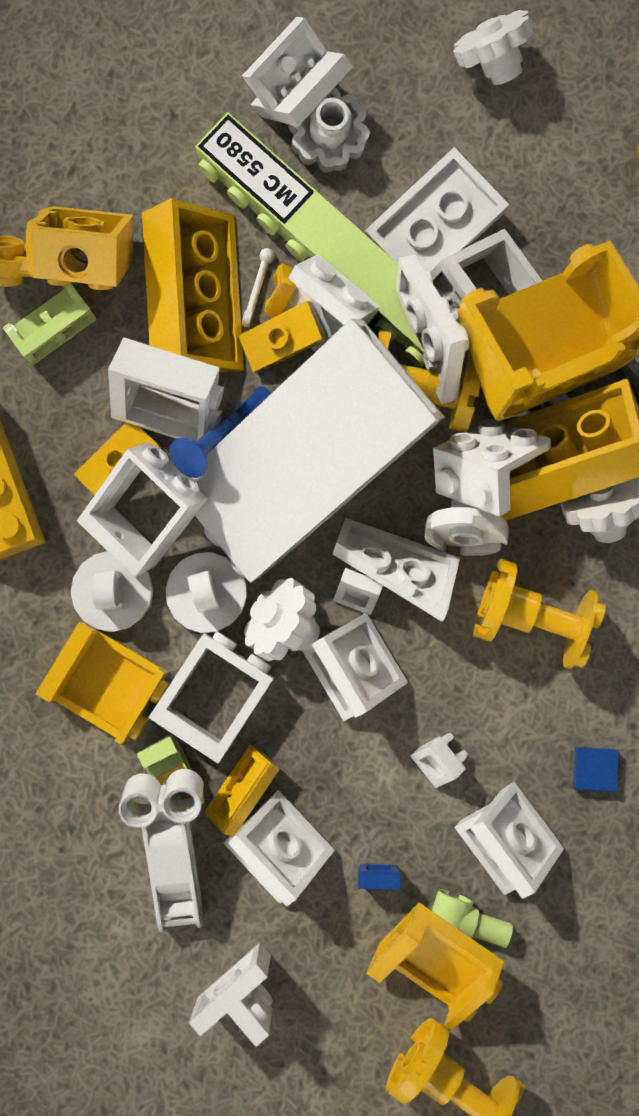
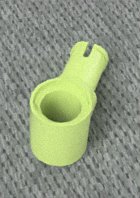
(468, 920)

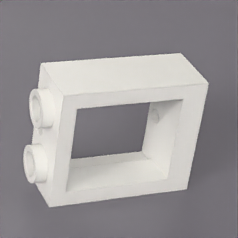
(501, 256)
(168, 372)
(116, 533)
(189, 730)

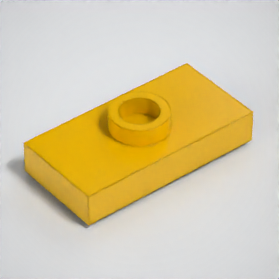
(282, 337)
(103, 461)
(241, 791)

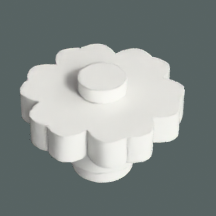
(496, 46)
(331, 133)
(606, 511)
(282, 621)

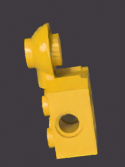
(70, 248)

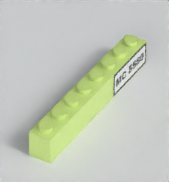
(305, 221)

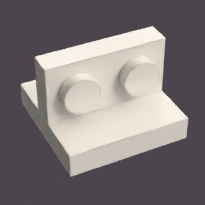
(294, 74)
(355, 667)
(511, 842)
(280, 848)
(240, 996)

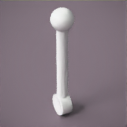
(266, 256)

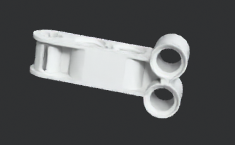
(168, 842)

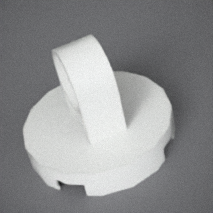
(468, 528)
(205, 593)
(109, 594)

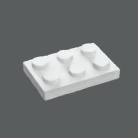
(439, 213)

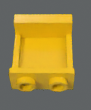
(104, 683)
(440, 962)

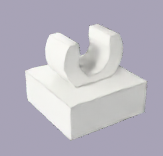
(357, 591)
(439, 761)

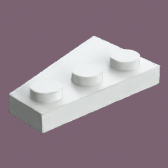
(430, 314)
(403, 566)

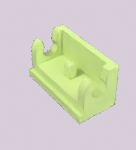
(50, 325)

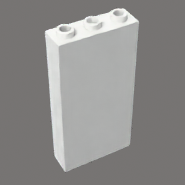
(310, 449)

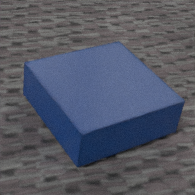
(595, 769)
(378, 876)

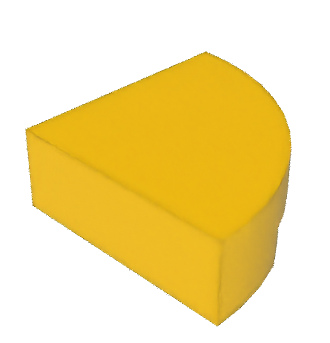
(282, 293)

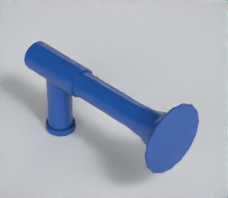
(190, 456)

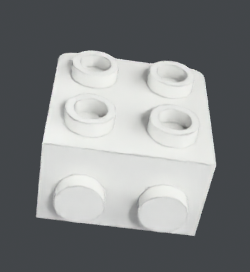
(332, 296)
(478, 463)

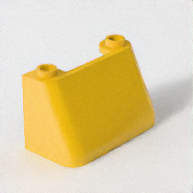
(553, 331)

